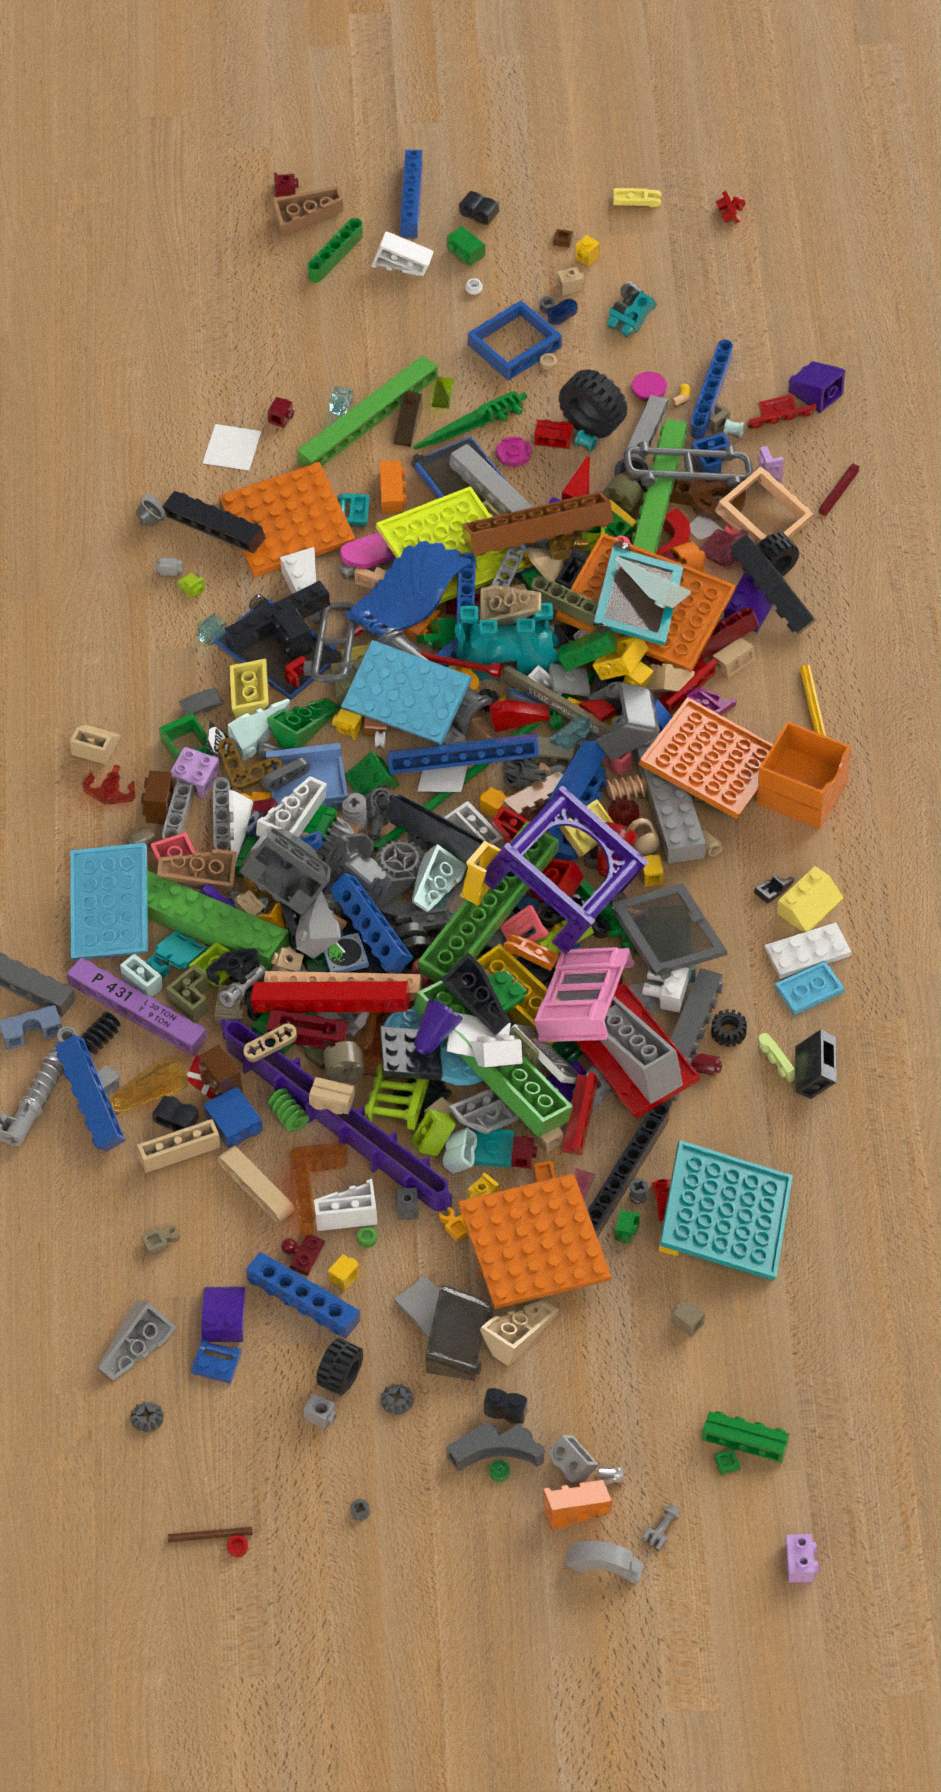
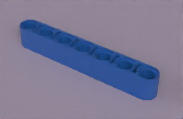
(711, 389)

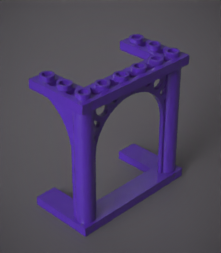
(617, 880)

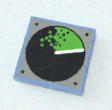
(346, 955)

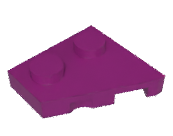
(711, 700)

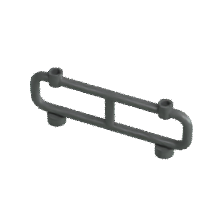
(648, 476)
(321, 618)

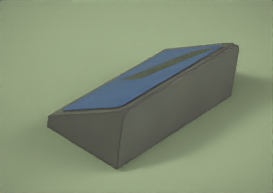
(513, 694)

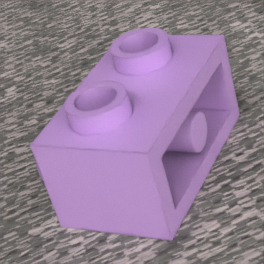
(800, 1558)

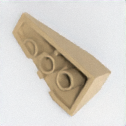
(508, 604)
(514, 1333)

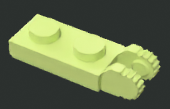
(776, 1056)

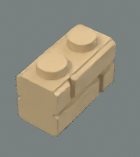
(331, 1096)

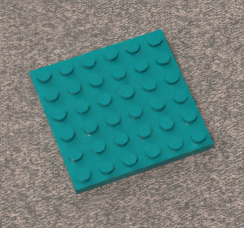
(726, 1210)

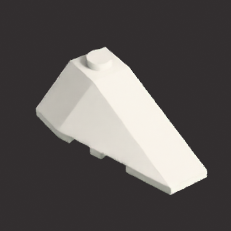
(240, 811)

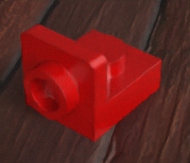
(294, 671)

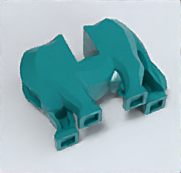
(528, 642)

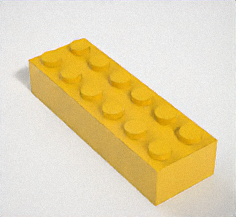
(527, 1010)

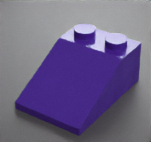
(223, 1314)

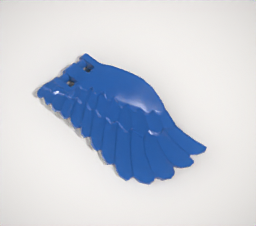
(409, 588)

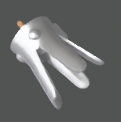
(615, 1474)

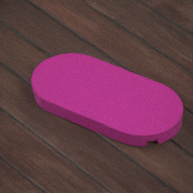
(366, 552)

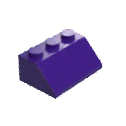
(749, 596)

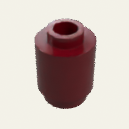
(707, 1064)

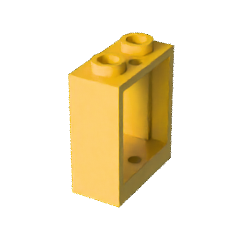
(622, 660)

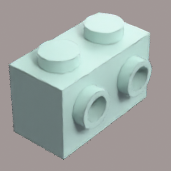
(141, 976)

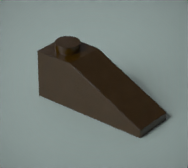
(408, 418)

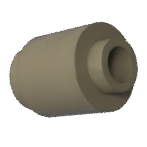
(141, 836)

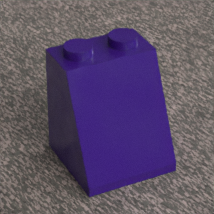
(818, 384)

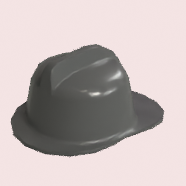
(150, 510)

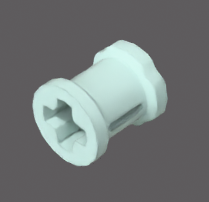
(734, 428)

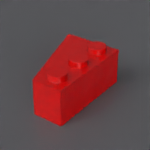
(508, 823)

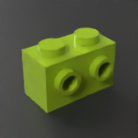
(433, 1132)

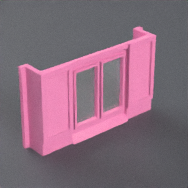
(581, 994)

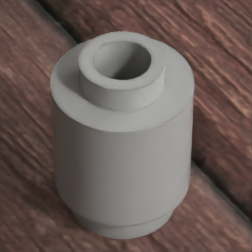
(169, 566)

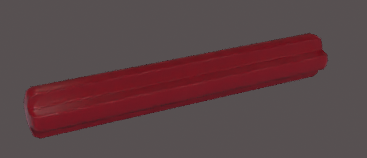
(839, 488)

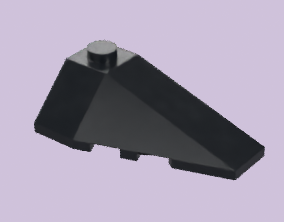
(474, 990)

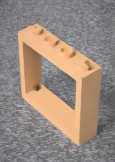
(739, 521)

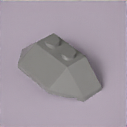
(484, 1112)

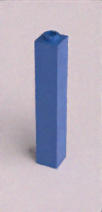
(580, 772)

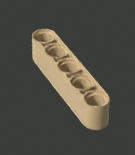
(256, 1184)

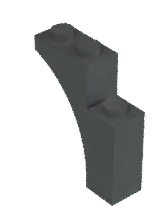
(488, 1443)

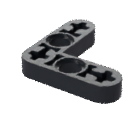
(600, 921)

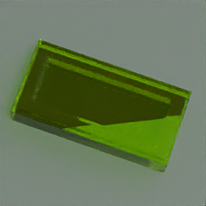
(442, 392)

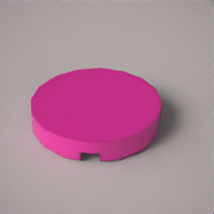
(649, 384)
(513, 451)

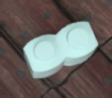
(460, 1150)

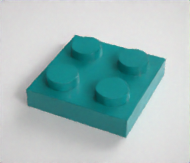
(494, 1148)

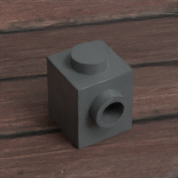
(407, 1203)

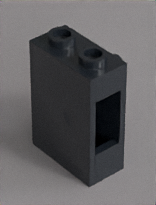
(815, 1064)

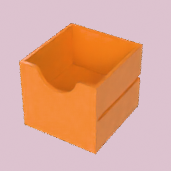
(803, 775)

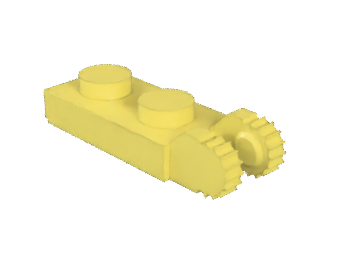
(636, 197)

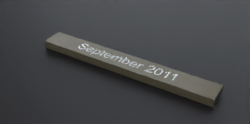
(553, 700)

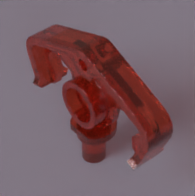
(109, 791)

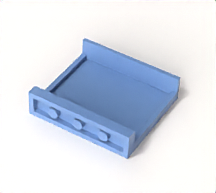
(324, 765)

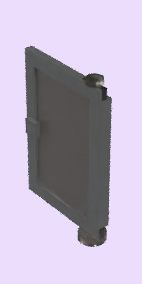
(667, 929)

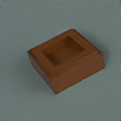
(563, 238)

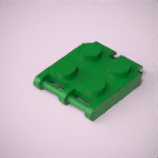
(508, 993)

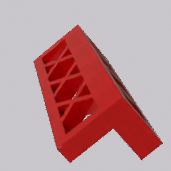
(702, 675)
(580, 1114)

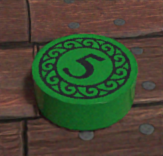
(499, 1470)

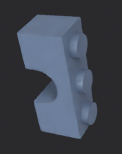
(44, 1020)

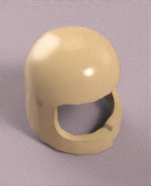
(647, 843)

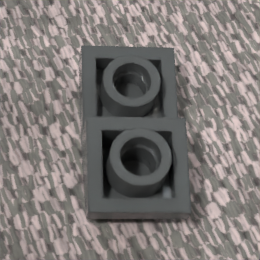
(201, 701)

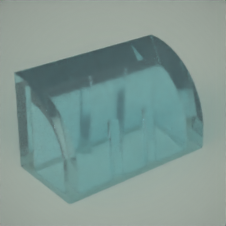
(571, 733)

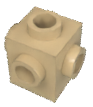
(286, 960)

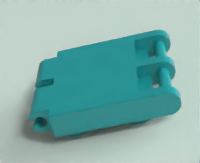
(178, 951)

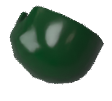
(567, 1050)

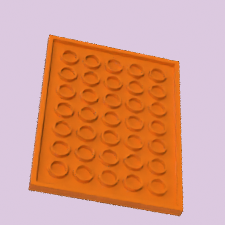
(691, 619)

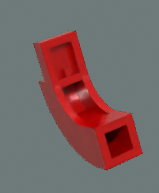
(678, 527)

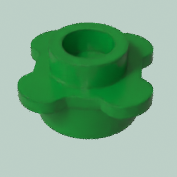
(556, 720)

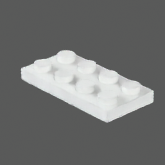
(807, 950)

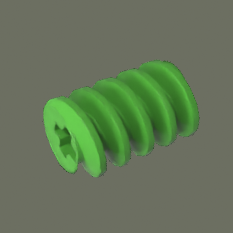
(287, 1110)

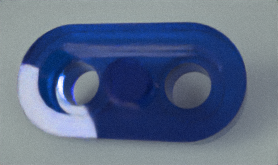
(562, 311)

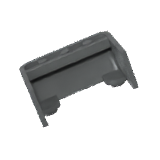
(636, 724)

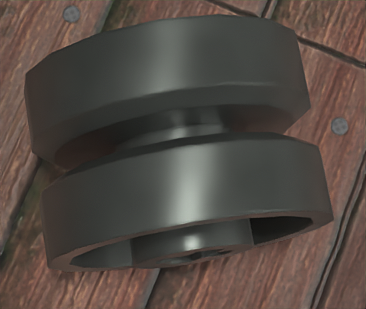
(415, 940)

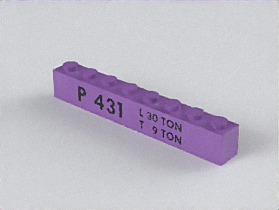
(137, 1006)

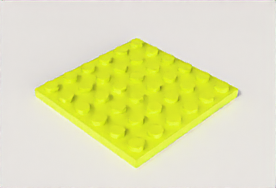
(442, 523)

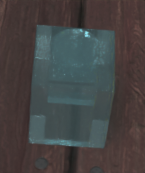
(210, 629)

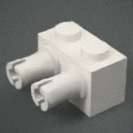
(673, 990)

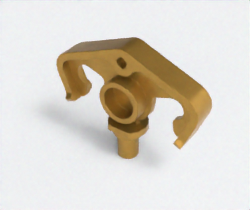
(566, 542)

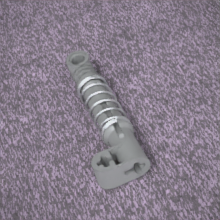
(15, 1129)

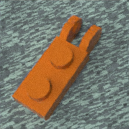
(531, 951)

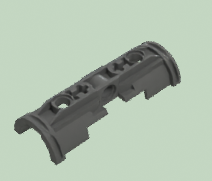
(472, 700)

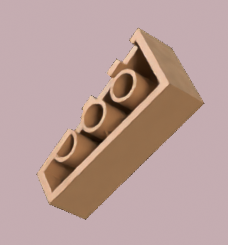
(306, 209)

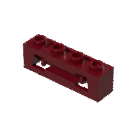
(310, 1029)

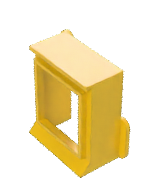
(474, 885)

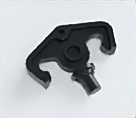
(233, 964)

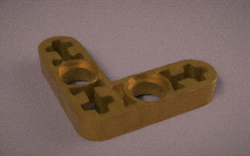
(240, 771)

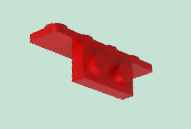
(777, 409)

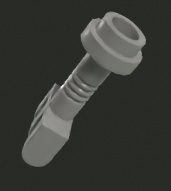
(671, 1512)

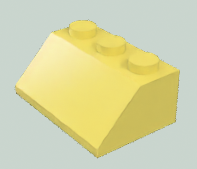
(249, 687)
(809, 900)

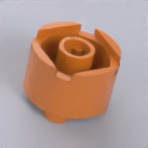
(689, 555)

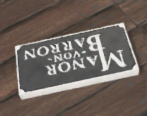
(549, 1057)

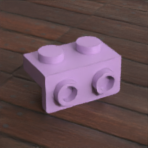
(773, 466)

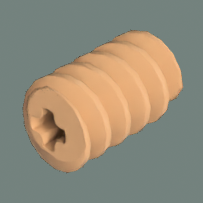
(627, 787)

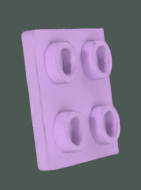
(196, 769)

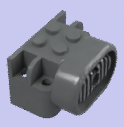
(290, 881)

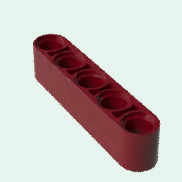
(730, 630)

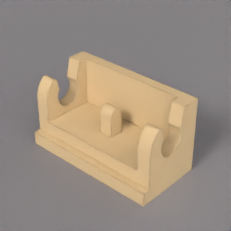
(734, 657)

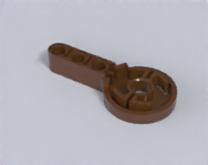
(703, 490)

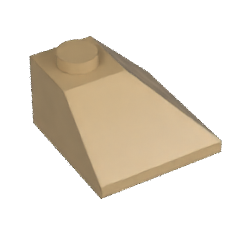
(544, 563)

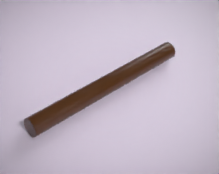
(209, 1534)

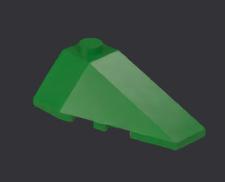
(299, 725)

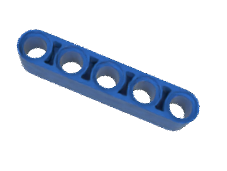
(465, 585)

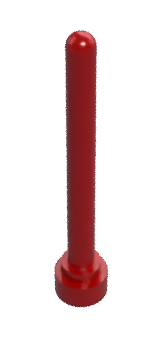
(493, 669)

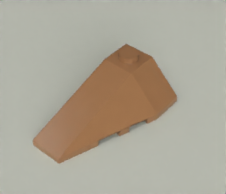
(197, 869)

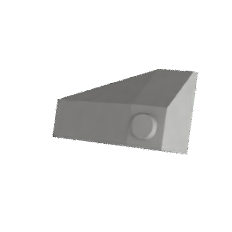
(317, 928)
(138, 1335)

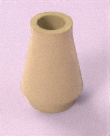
(713, 845)

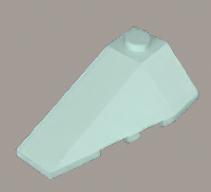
(659, 589)
(252, 729)

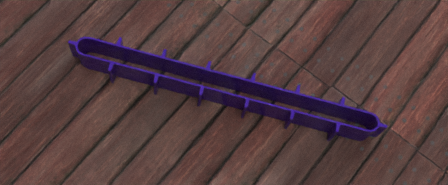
(438, 1201)

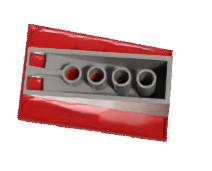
(638, 1056)

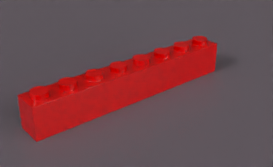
(331, 996)

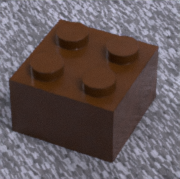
(157, 796)
(219, 1071)

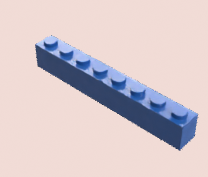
(463, 753)

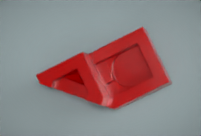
(599, 708)

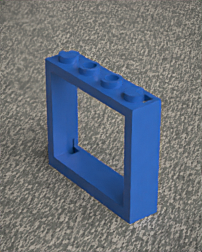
(526, 359)

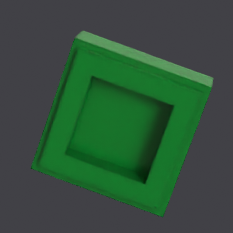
(726, 1462)

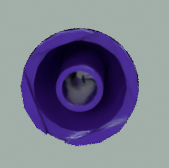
(435, 1026)

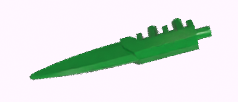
(486, 412)
(616, 930)

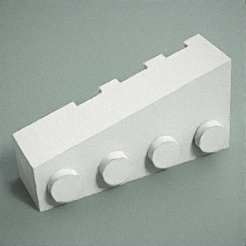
(295, 810)

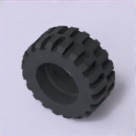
(593, 403)

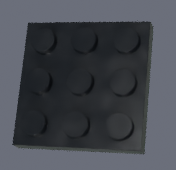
(402, 1059)

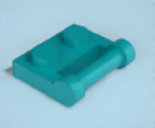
(358, 510)

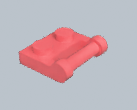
(522, 923)

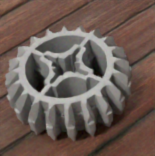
(401, 857)

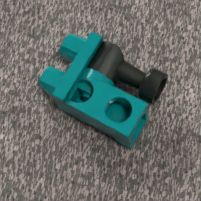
(631, 316)

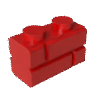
(553, 434)

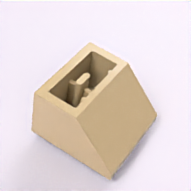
(668, 678)
(93, 743)

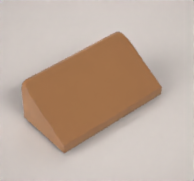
(480, 730)

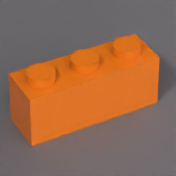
(392, 486)

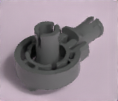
(523, 774)
(375, 807)

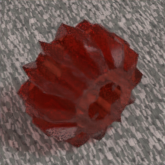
(623, 811)

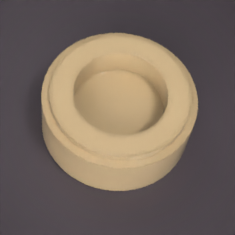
(548, 361)

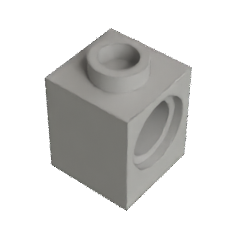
(109, 1079)
(318, 1404)

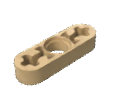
(269, 1050)

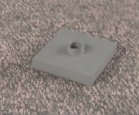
(570, 682)

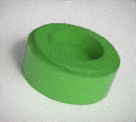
(367, 1237)

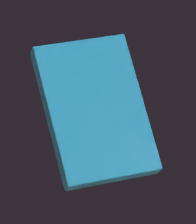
(809, 988)

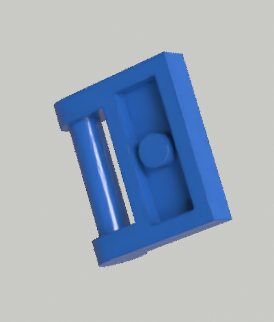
(216, 1367)

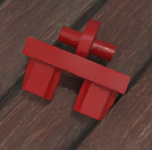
(736, 204)

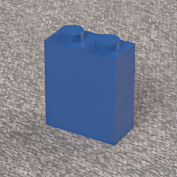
(233, 1117)

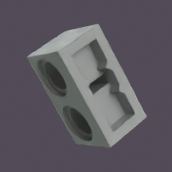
(574, 1456)

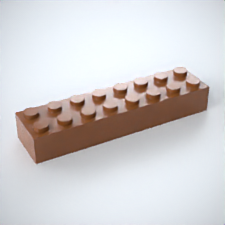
(537, 523)

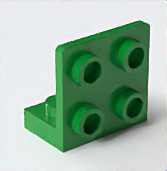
(370, 774)

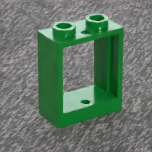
(186, 725)

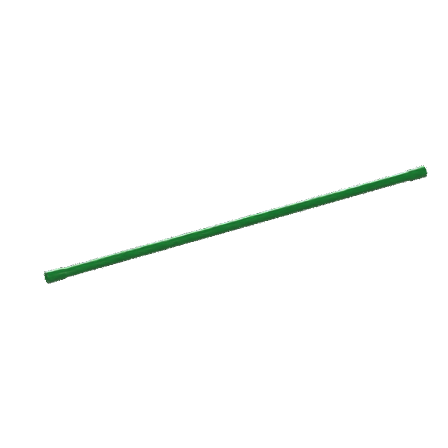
(470, 773)

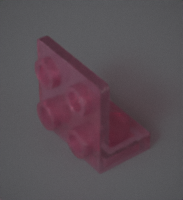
(718, 545)

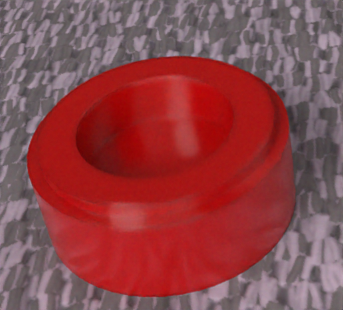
(237, 1546)

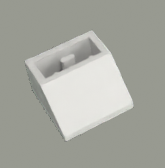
(497, 1051)

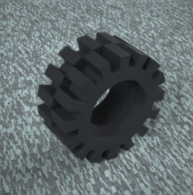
(725, 1036)

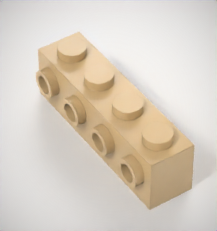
(178, 1146)

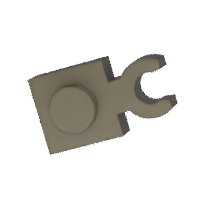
(157, 1240)

